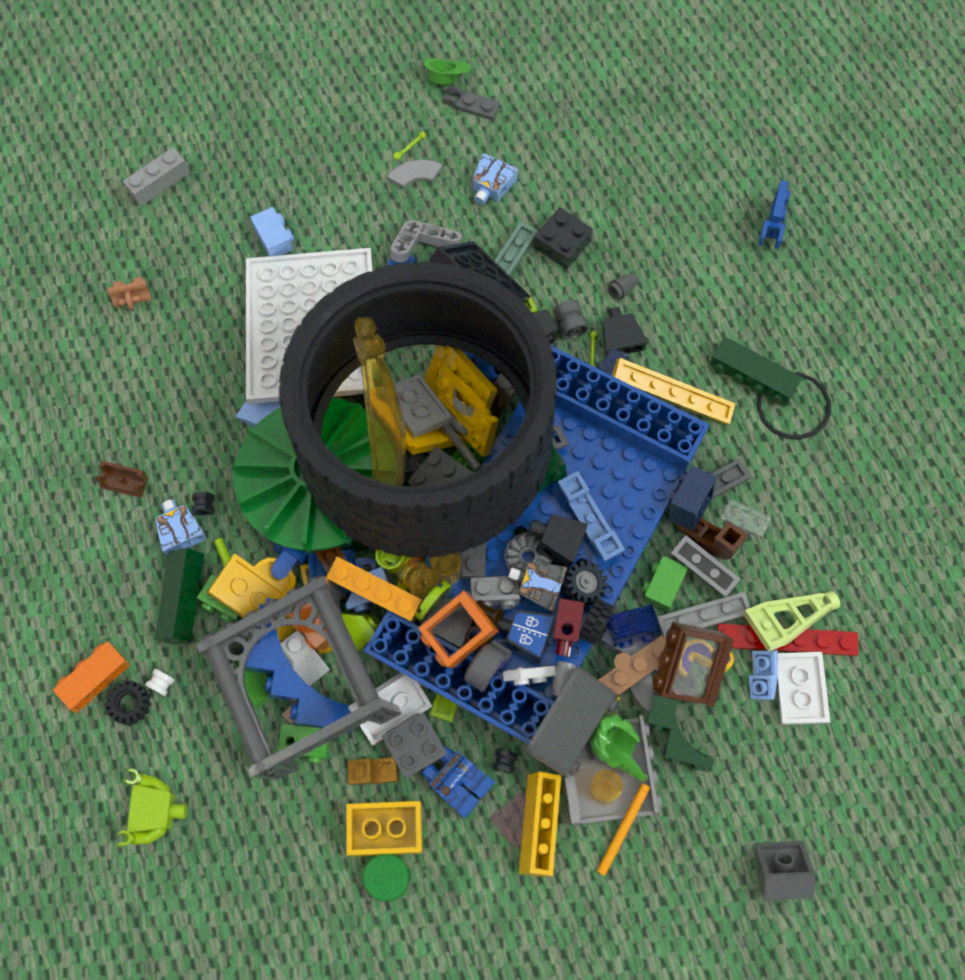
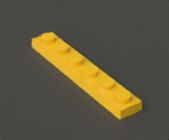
(674, 391)

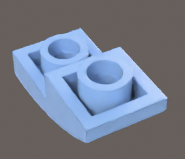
(764, 676)

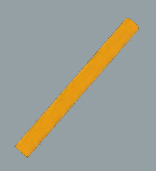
(623, 829)

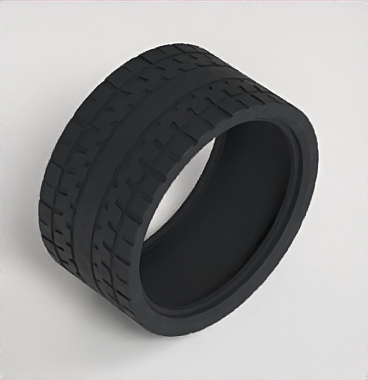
(421, 307)

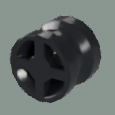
(203, 503)
(505, 761)

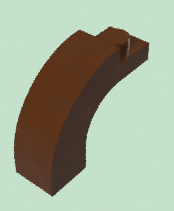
(717, 541)

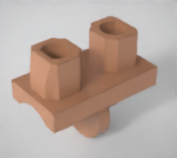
(129, 294)

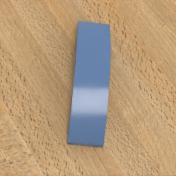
(585, 510)

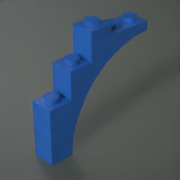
(285, 684)

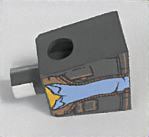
(539, 582)

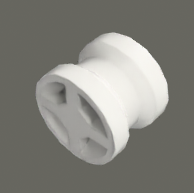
(159, 682)

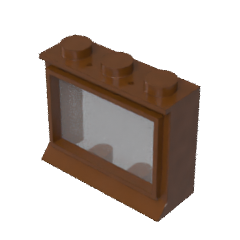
(692, 664)

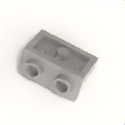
(496, 591)

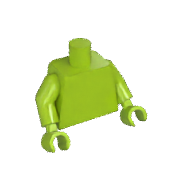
(150, 810)

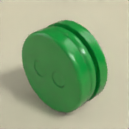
(386, 877)

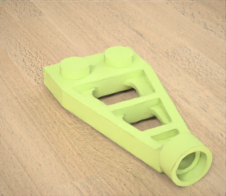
(769, 629)

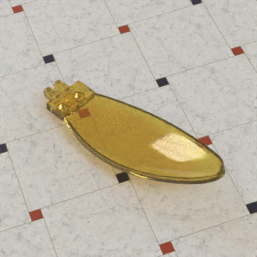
(383, 407)

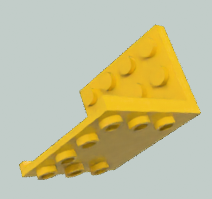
(467, 370)

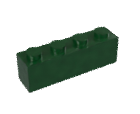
(755, 371)
(179, 596)

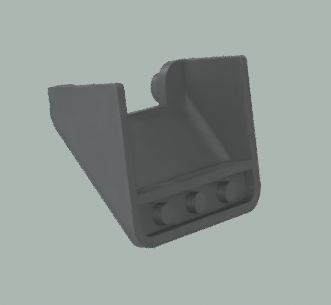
(572, 722)

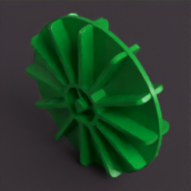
(272, 485)

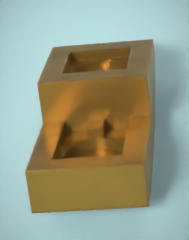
(373, 771)

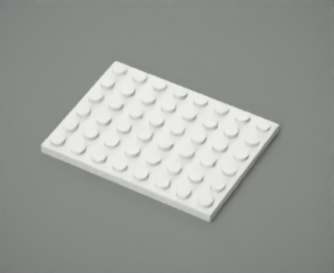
(278, 298)

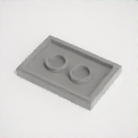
(421, 407)

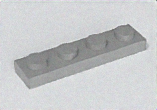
(708, 613)

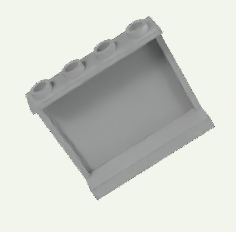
(585, 810)

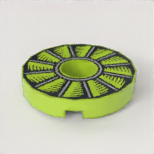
(433, 599)

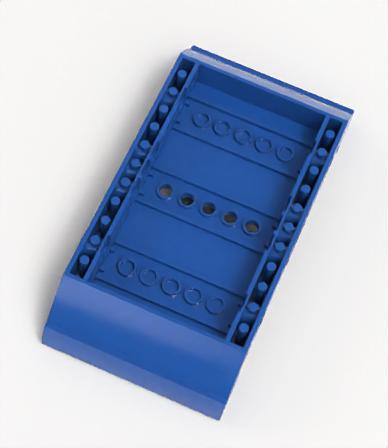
(631, 460)

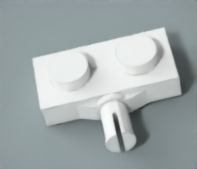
(522, 676)

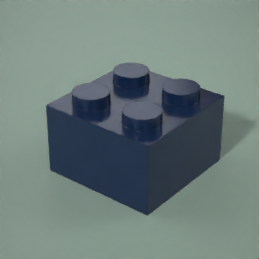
(692, 498)

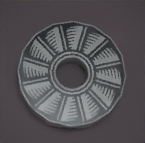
(519, 545)

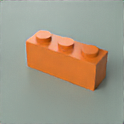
(91, 677)

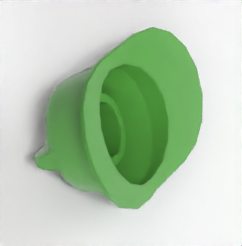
(444, 71)

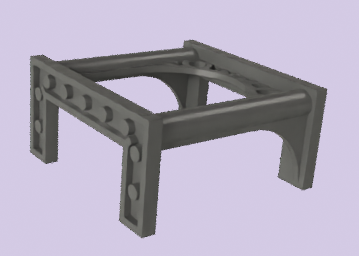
(228, 644)

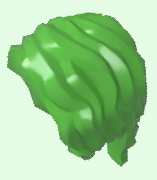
(614, 744)

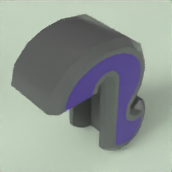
(486, 663)

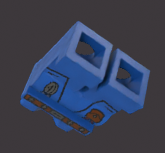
(453, 775)

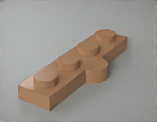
(634, 668)

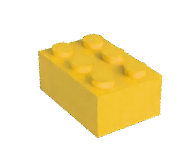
(384, 828)

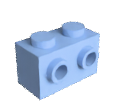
(272, 233)

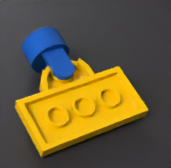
(246, 586)

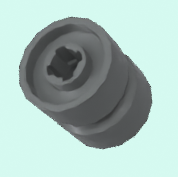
(570, 318)

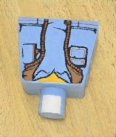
(492, 179)
(177, 528)

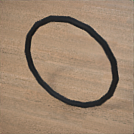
(789, 436)

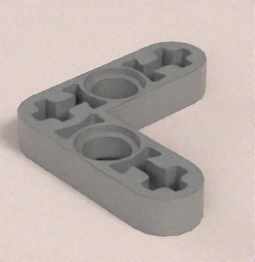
(420, 233)

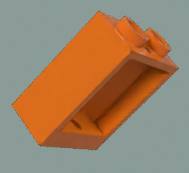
(478, 615)

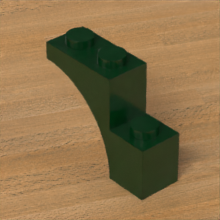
(663, 714)

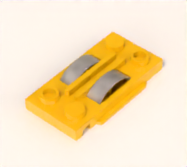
(468, 411)

